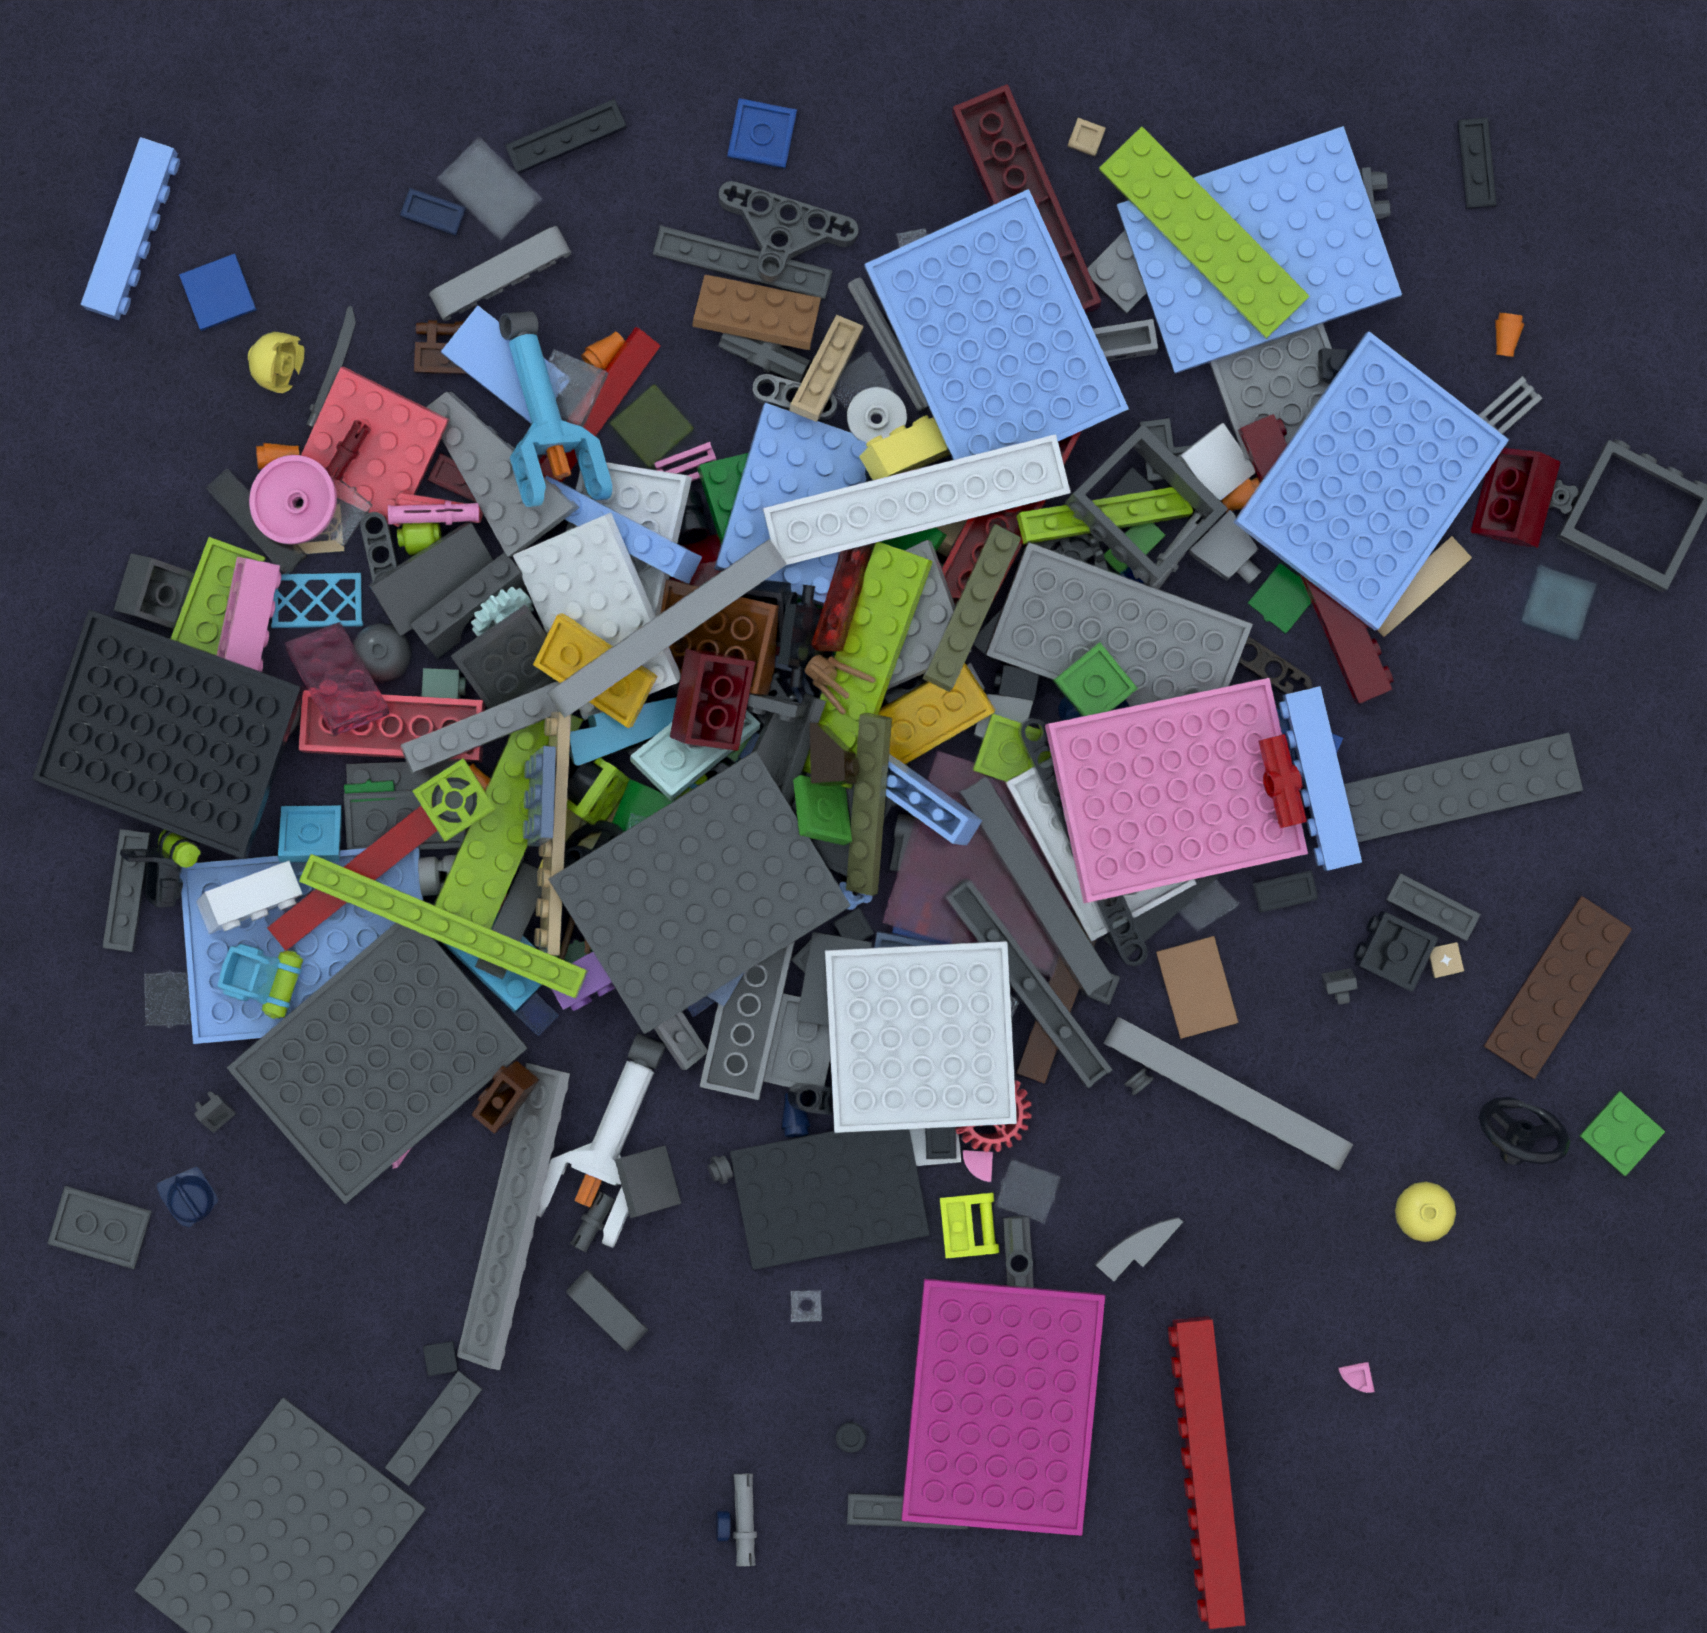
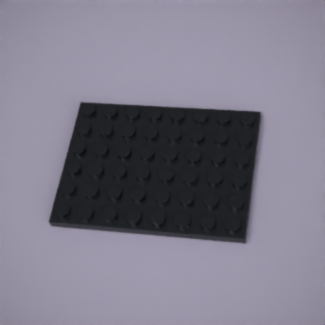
(168, 733)

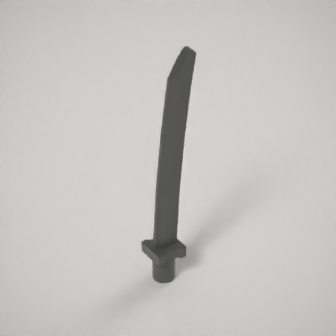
(336, 362)

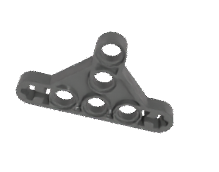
(797, 231)

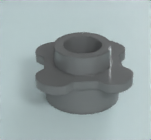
(1566, 503)

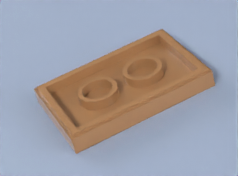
(1197, 987)

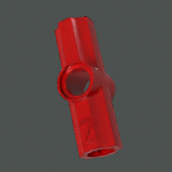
(1282, 781)

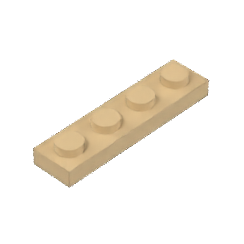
(826, 368)

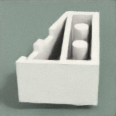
(249, 898)

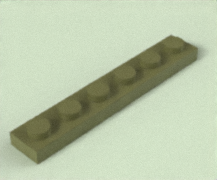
(972, 608)
(869, 804)

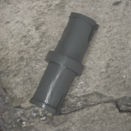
(592, 1221)

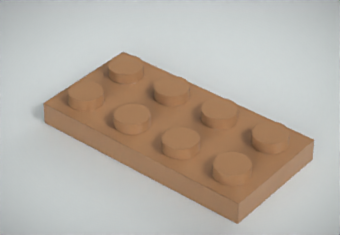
(756, 312)

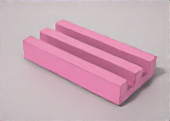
(686, 454)

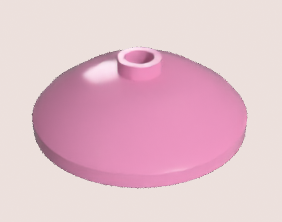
(277, 492)

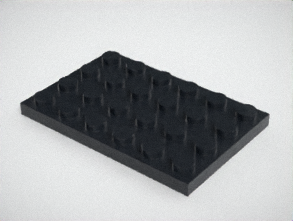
(828, 1195)

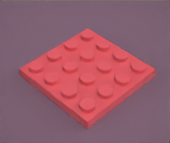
(395, 449)

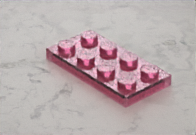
(337, 678)

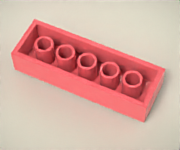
(407, 720)

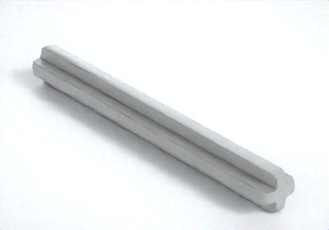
(887, 341)

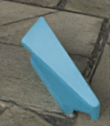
(609, 735)

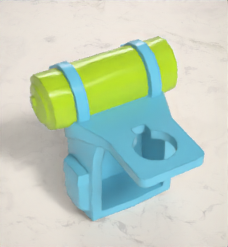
(261, 978)

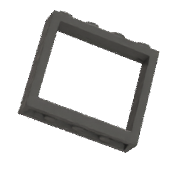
(1176, 475)
(1613, 557)

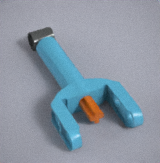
(548, 431)

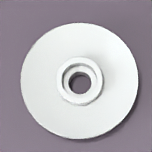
(872, 402)

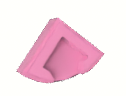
(979, 1164)
(1358, 1376)

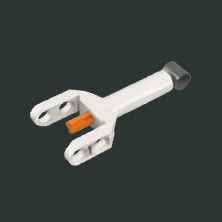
(599, 1156)

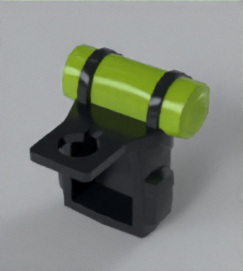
(164, 866)

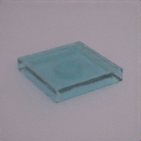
(1557, 603)

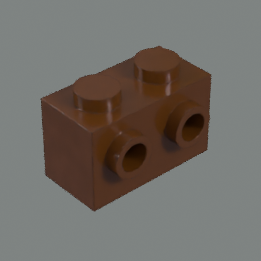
(505, 1096)

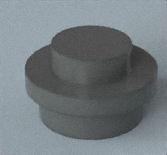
(720, 1169)

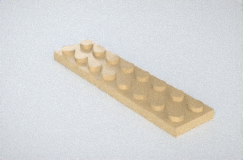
(550, 905)

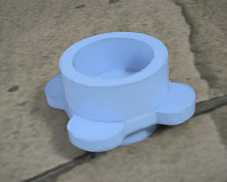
(852, 899)

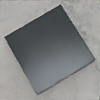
(647, 1181)

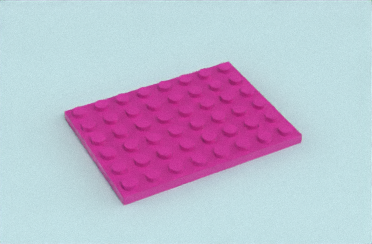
(1002, 1407)

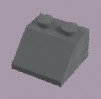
(153, 591)

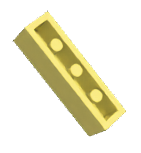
(904, 449)

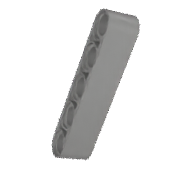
(498, 272)

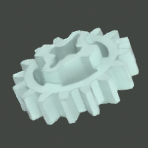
(499, 608)

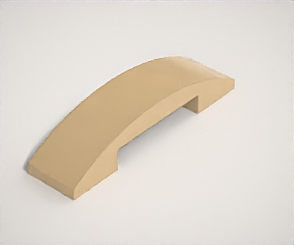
(1432, 575)

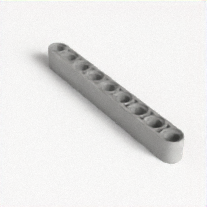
(666, 628)
(1228, 1093)

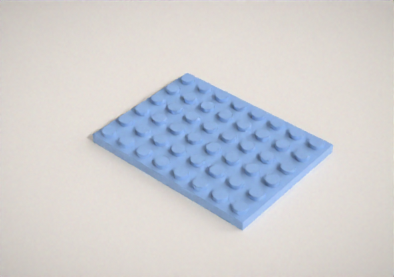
(1306, 213)
(996, 331)
(1371, 481)
(324, 949)

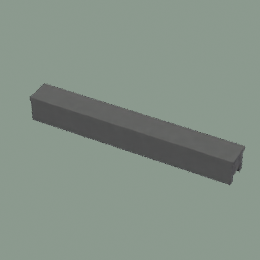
(1035, 886)
(1030, 985)

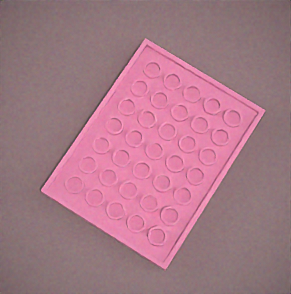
(1170, 790)

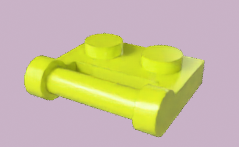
(958, 1225)

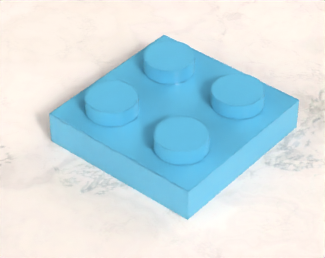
(310, 831)

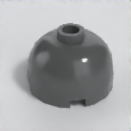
(383, 652)

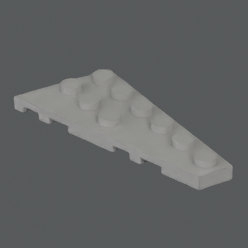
(489, 475)

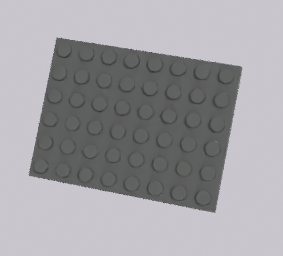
(699, 892)
(377, 1058)
(282, 1535)

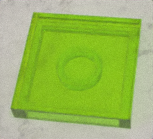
(651, 426)

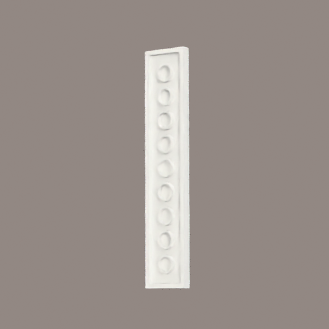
(917, 500)

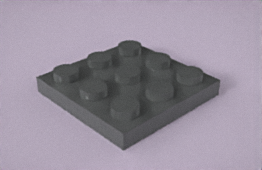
(503, 659)

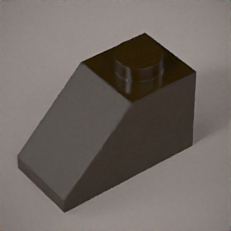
(831, 758)

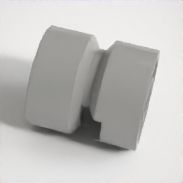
(430, 873)

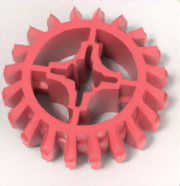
(1004, 1132)

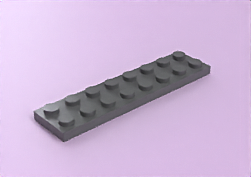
(1463, 787)

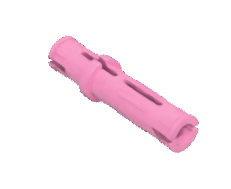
(433, 513)

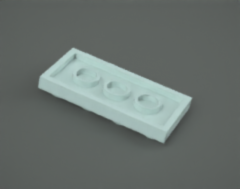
(678, 765)

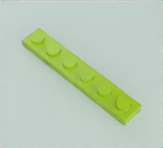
(1121, 510)

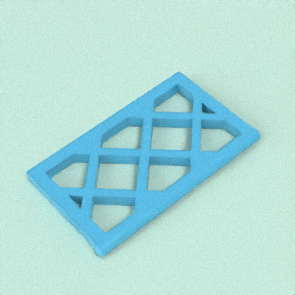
(332, 579)

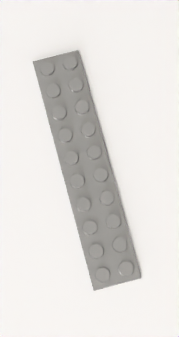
(512, 1220)

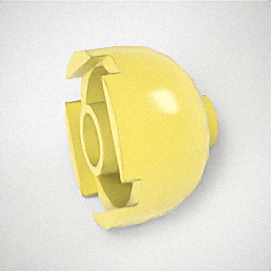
(275, 355)
(1425, 1211)

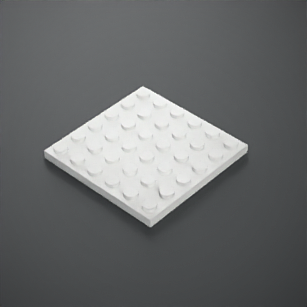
(920, 1036)

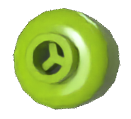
(418, 536)

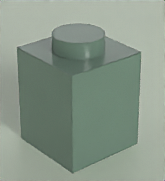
(443, 683)

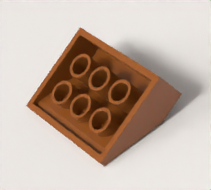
(739, 630)

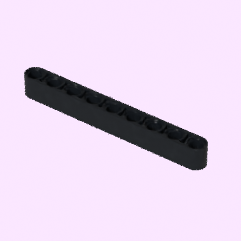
(1119, 907)

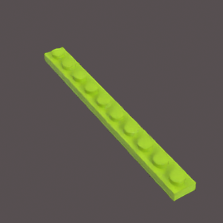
(443, 926)

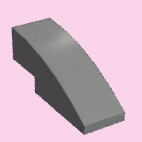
(1138, 1247)

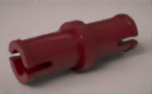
(348, 449)

